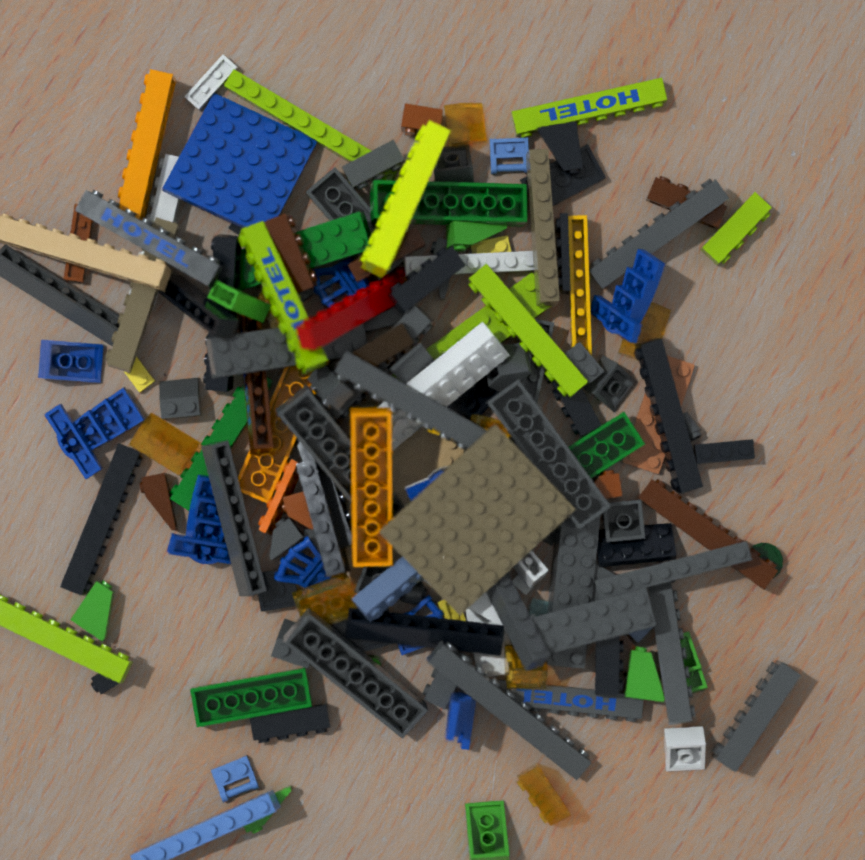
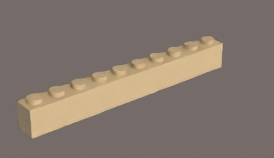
(84, 253)

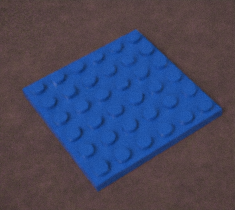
(239, 164)

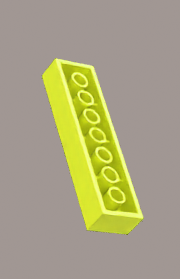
(406, 196)

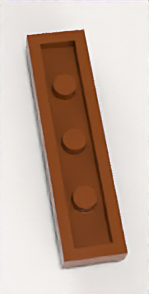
(81, 227)

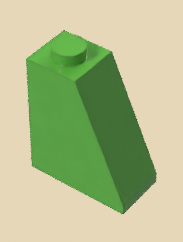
(239, 301)
(96, 610)
(642, 677)

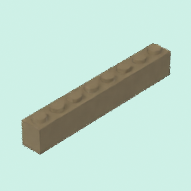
(542, 227)
(136, 315)

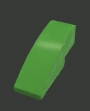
(696, 678)

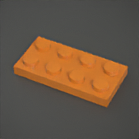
(283, 488)

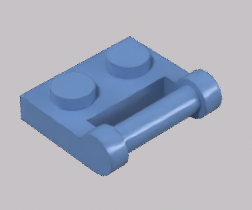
(507, 149)
(233, 772)

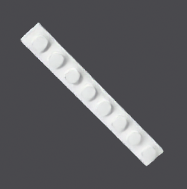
(496, 261)

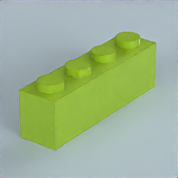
(736, 228)

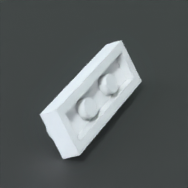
(210, 82)

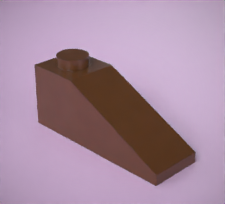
(158, 494)

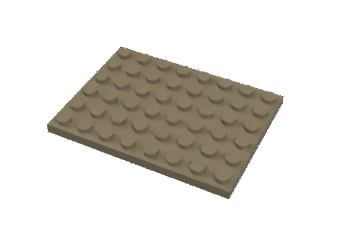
(477, 519)

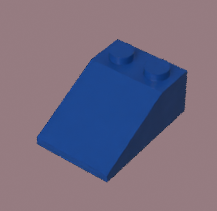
(70, 361)

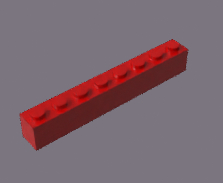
(348, 313)

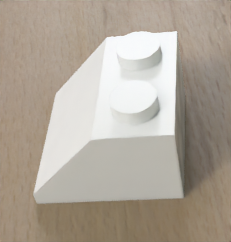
(684, 748)

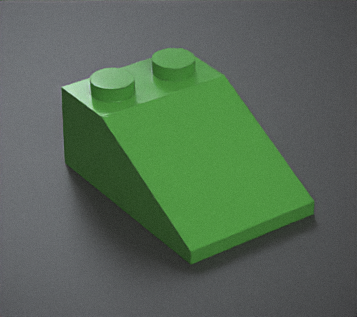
(487, 831)

